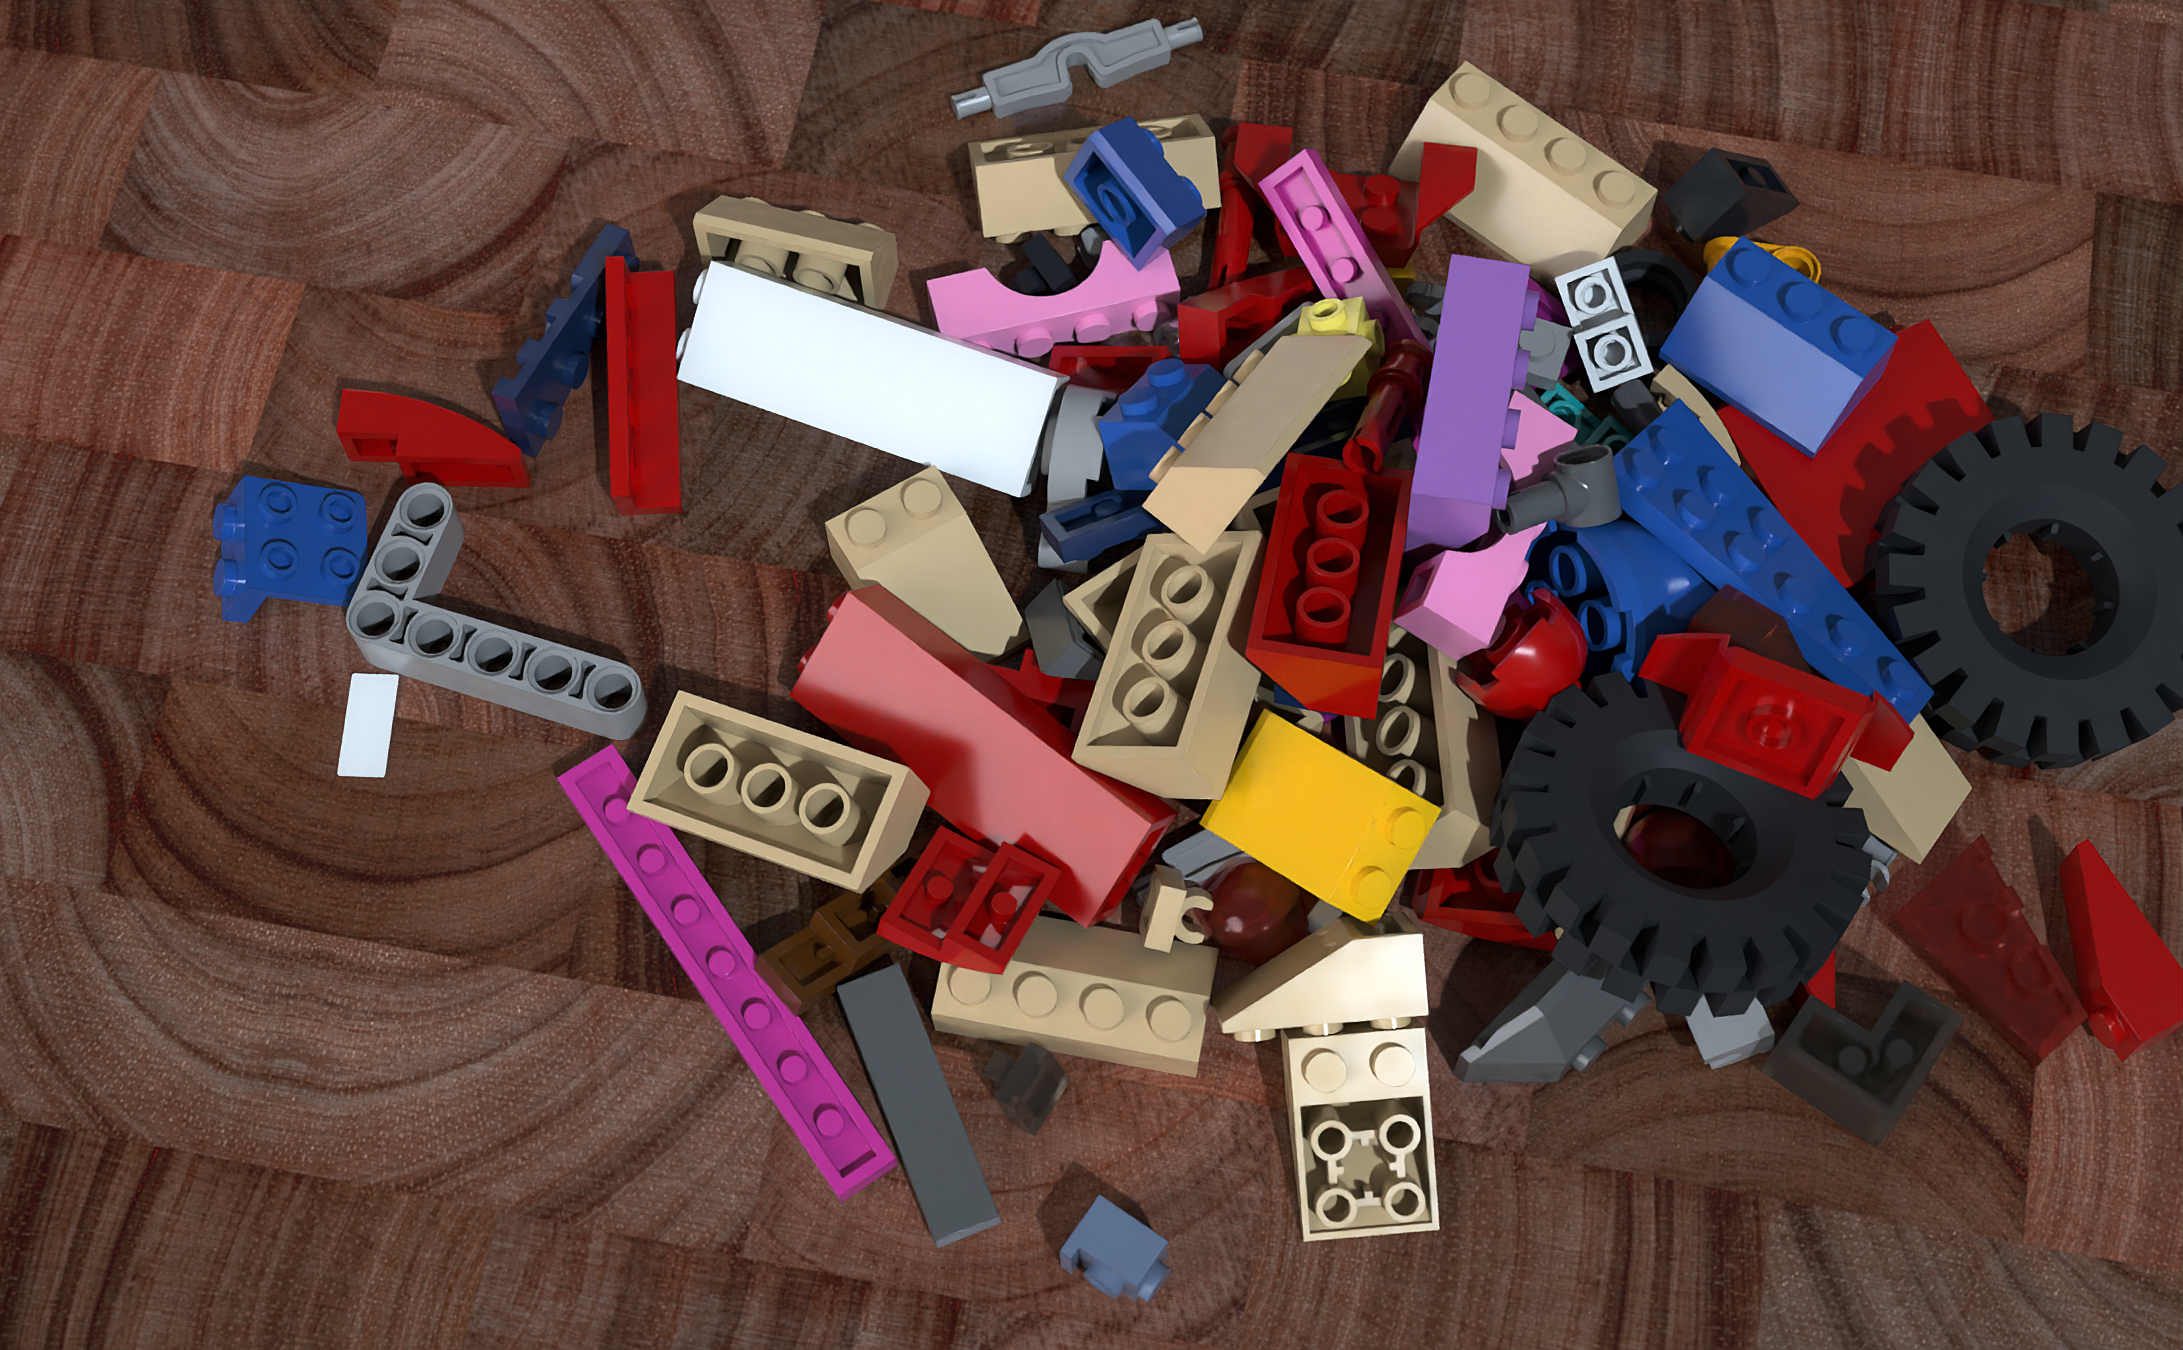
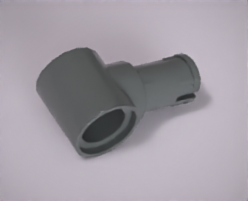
(1576, 493)

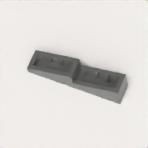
(918, 1105)

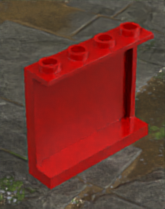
(1895, 429)

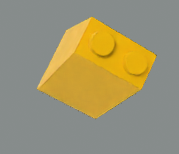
(1320, 817)

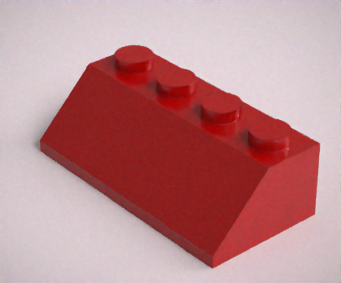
(1331, 583)

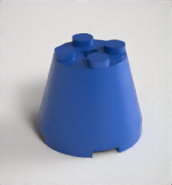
(1618, 587)

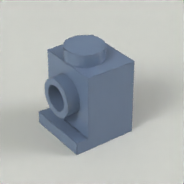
(1117, 1253)

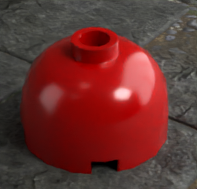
(1530, 660)

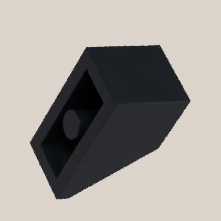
(1727, 197)

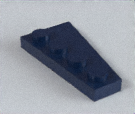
(560, 361)

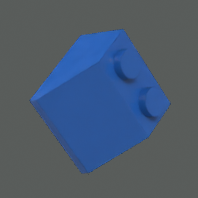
(1134, 191)
(1154, 418)

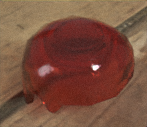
(1255, 912)

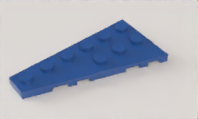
(1723, 526)

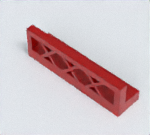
(643, 390)

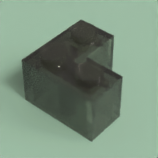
(1858, 1073)

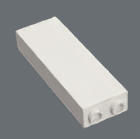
(870, 377)

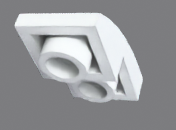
(1604, 324)

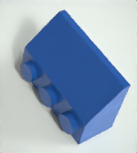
(1778, 347)

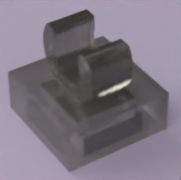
(1026, 1086)

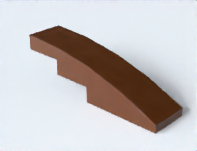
(839, 938)

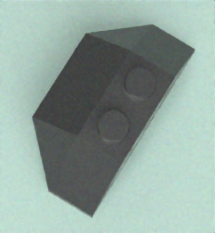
(1549, 1028)

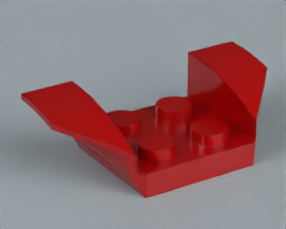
(1385, 208)
(1772, 716)

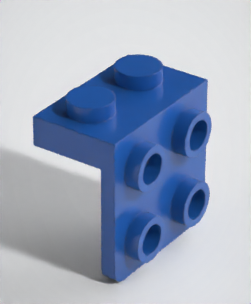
(288, 545)

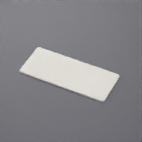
(368, 725)

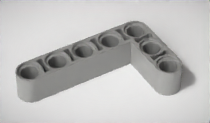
(475, 642)

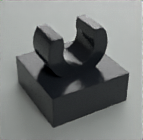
(1050, 271)

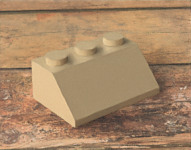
(800, 247)

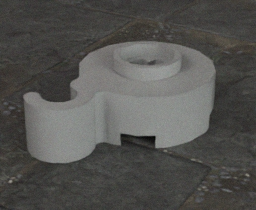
(1074, 460)

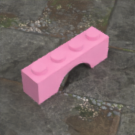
(1016, 324)
(1460, 596)

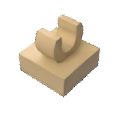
(1164, 909)

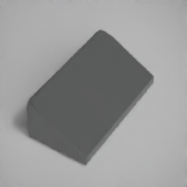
(1059, 639)

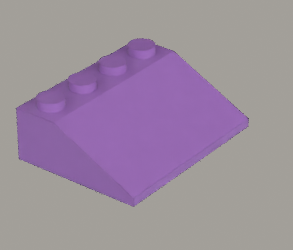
(1468, 406)

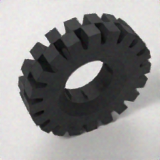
(2096, 507)
(1558, 843)

